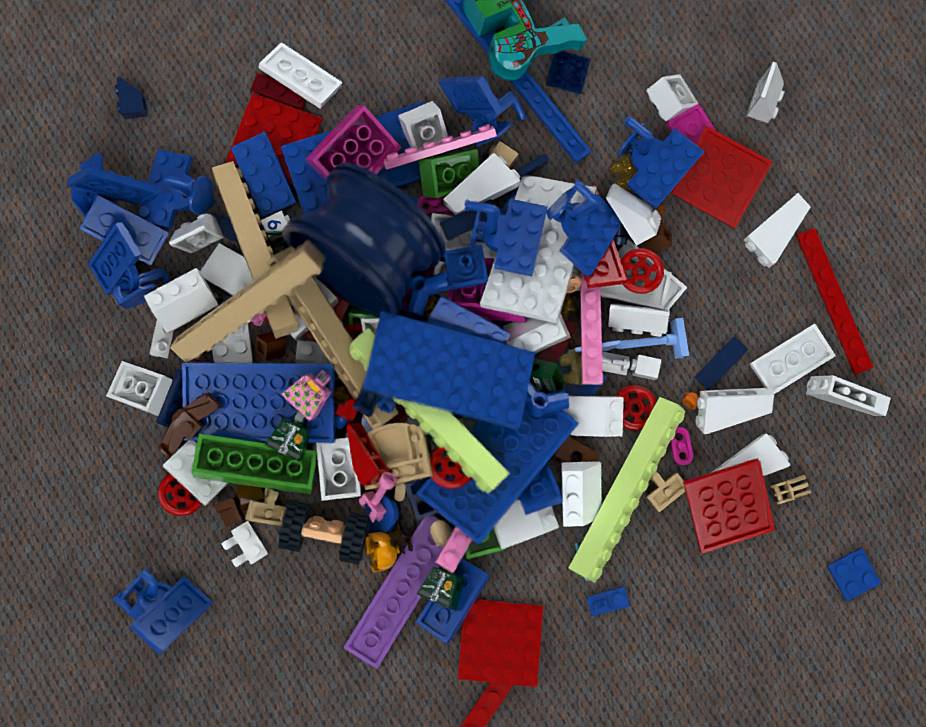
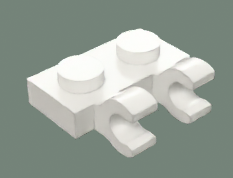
(249, 543)

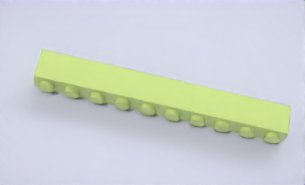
(445, 429)
(627, 489)

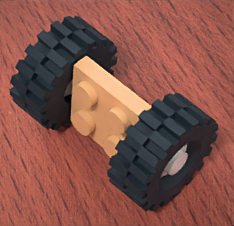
(298, 524)

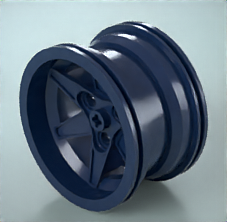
(369, 239)

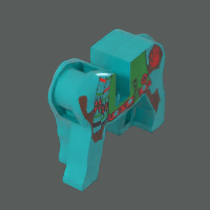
(520, 43)

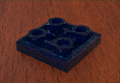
(568, 72)

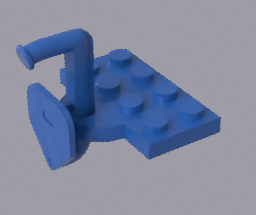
(476, 100)
(657, 162)
(93, 181)
(173, 182)
(587, 224)
(512, 235)
(116, 269)
(162, 610)

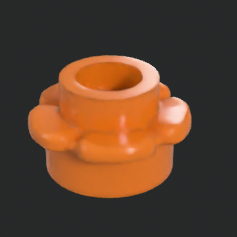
(690, 400)

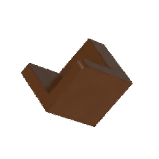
(660, 241)
(270, 347)
(245, 494)
(229, 511)

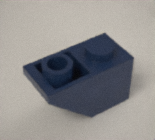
(131, 101)

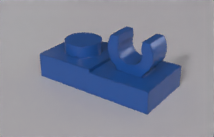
(607, 601)

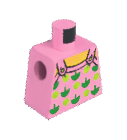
(309, 394)

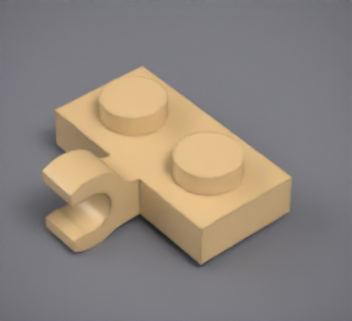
(666, 490)
(266, 511)

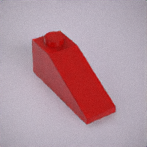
(365, 458)

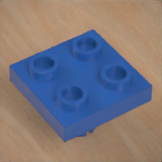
(466, 266)

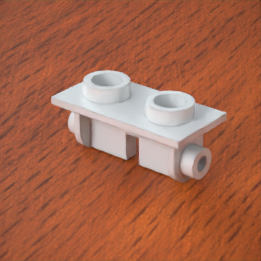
(161, 342)
(615, 363)

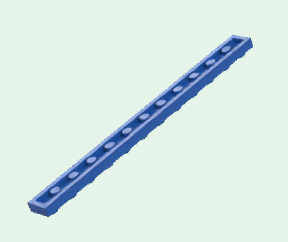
(534, 97)

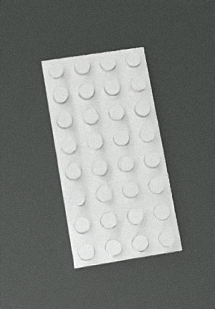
(545, 291)

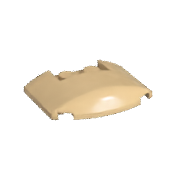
(403, 451)

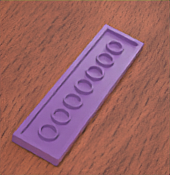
(395, 597)

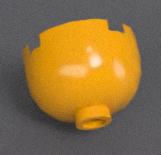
(381, 551)

